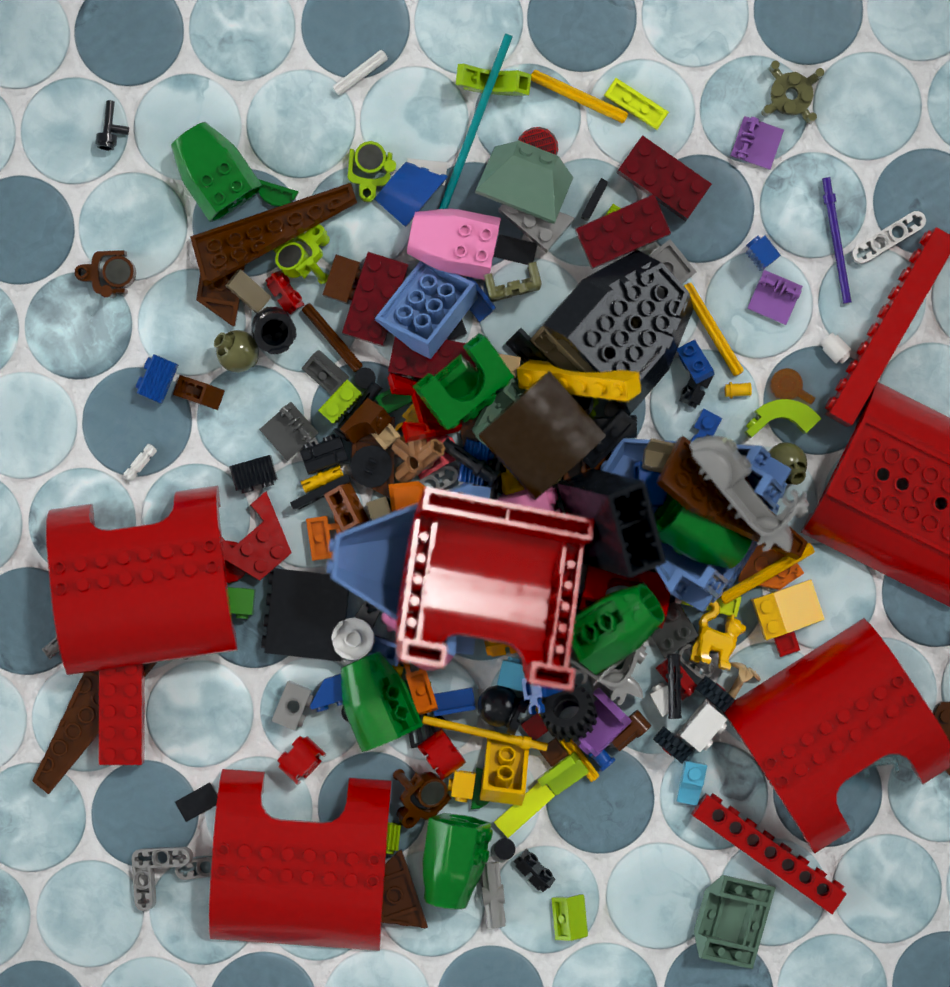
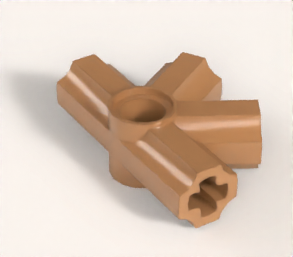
(417, 457)

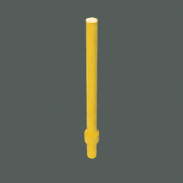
(525, 741)

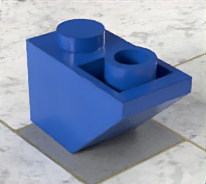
(328, 693)

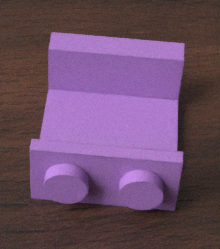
(609, 725)

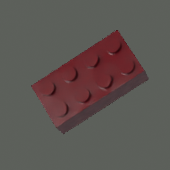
(665, 177)
(622, 231)
(375, 287)
(414, 365)

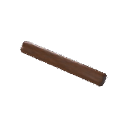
(332, 337)

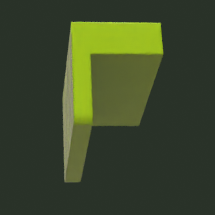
(564, 774)
(569, 917)

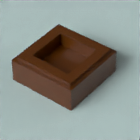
(554, 752)

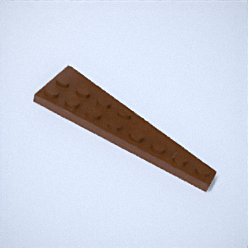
(242, 241)
(74, 732)

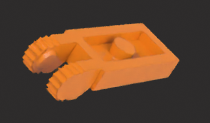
(420, 690)

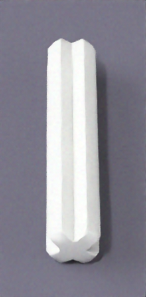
(360, 72)

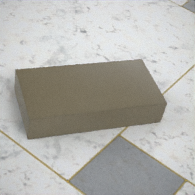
(248, 291)

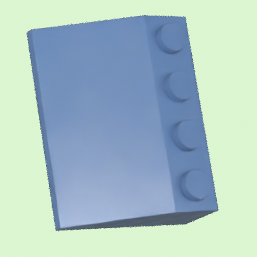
(427, 308)

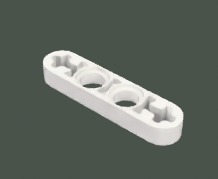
(889, 239)

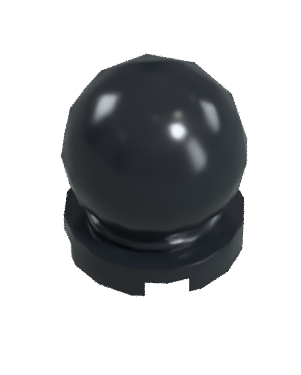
(273, 330)
(501, 707)

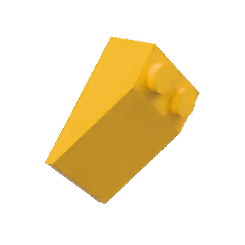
(787, 609)
(504, 773)

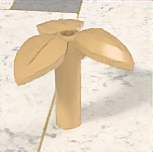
(745, 675)

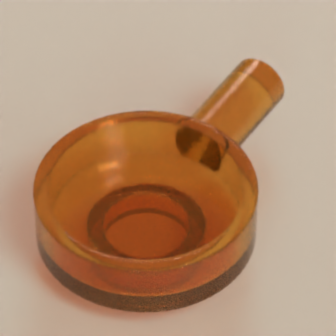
(788, 385)

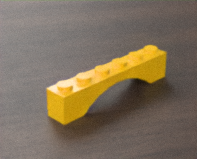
(612, 385)

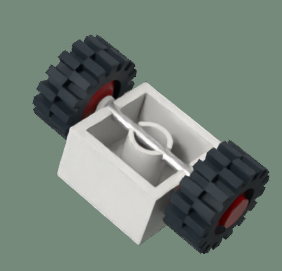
(701, 725)

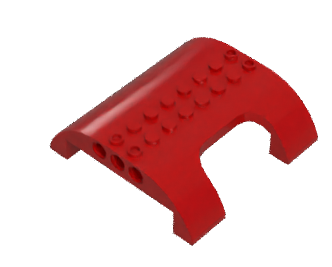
(492, 577)
(140, 588)
(833, 720)
(296, 876)

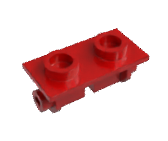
(280, 283)
(687, 684)

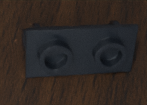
(691, 392)
(541, 878)

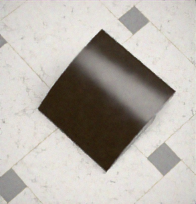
(541, 435)

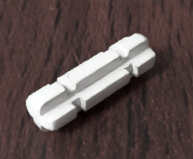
(140, 462)

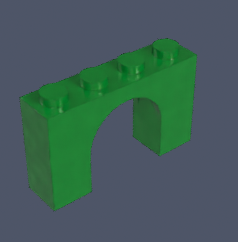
(492, 375)

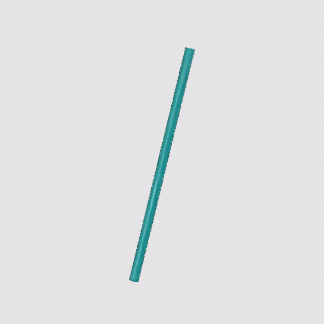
(476, 121)

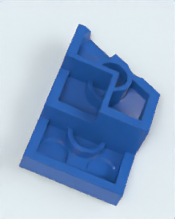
(409, 191)

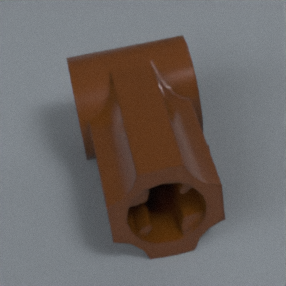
(635, 729)

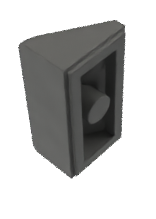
(325, 372)

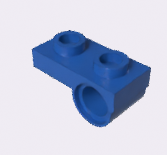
(695, 361)

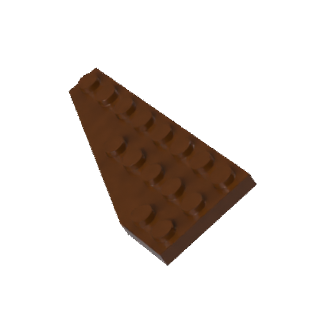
(703, 497)

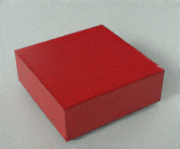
(787, 644)
(534, 726)

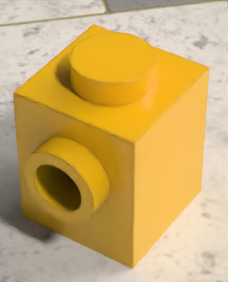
(462, 785)

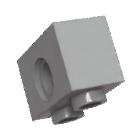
(286, 717)

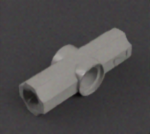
(493, 895)

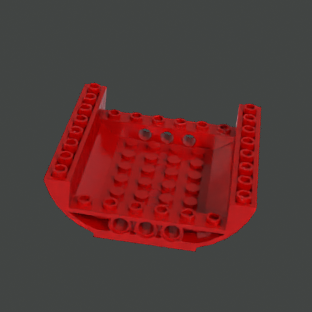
(872, 518)

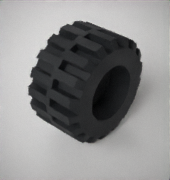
(576, 725)

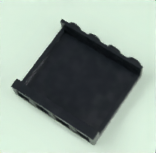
(303, 614)

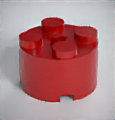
(442, 754)
(301, 759)

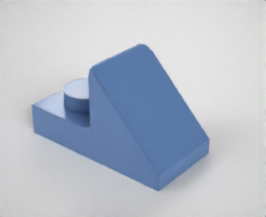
(387, 648)

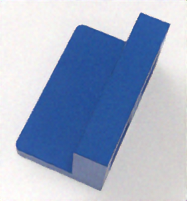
(483, 305)
(454, 701)

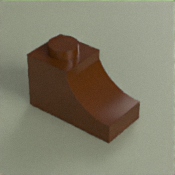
(198, 392)
(366, 420)

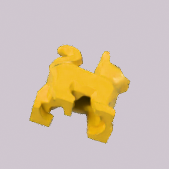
(716, 641)

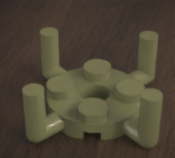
(800, 84)
(514, 287)

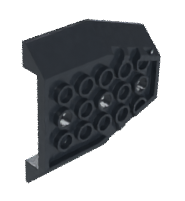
(600, 317)

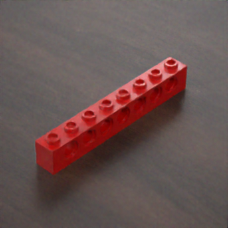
(829, 900)

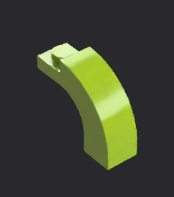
(507, 83)
(792, 410)

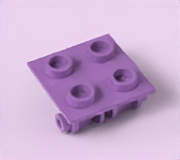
(757, 142)
(775, 297)

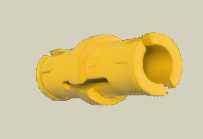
(321, 478)

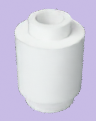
(836, 348)

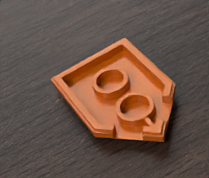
(405, 494)
(762, 559)

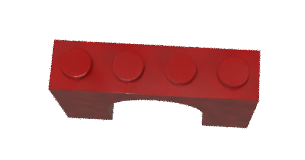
(599, 581)

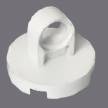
(353, 638)

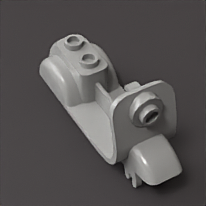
(727, 470)
(617, 680)

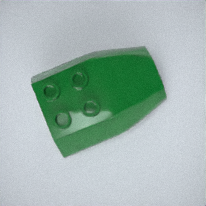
(214, 171)
(698, 536)
(615, 627)
(377, 702)
(454, 858)

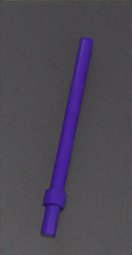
(830, 199)

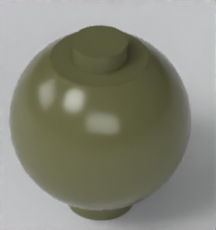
(236, 350)
(794, 458)

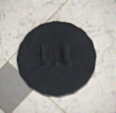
(371, 466)

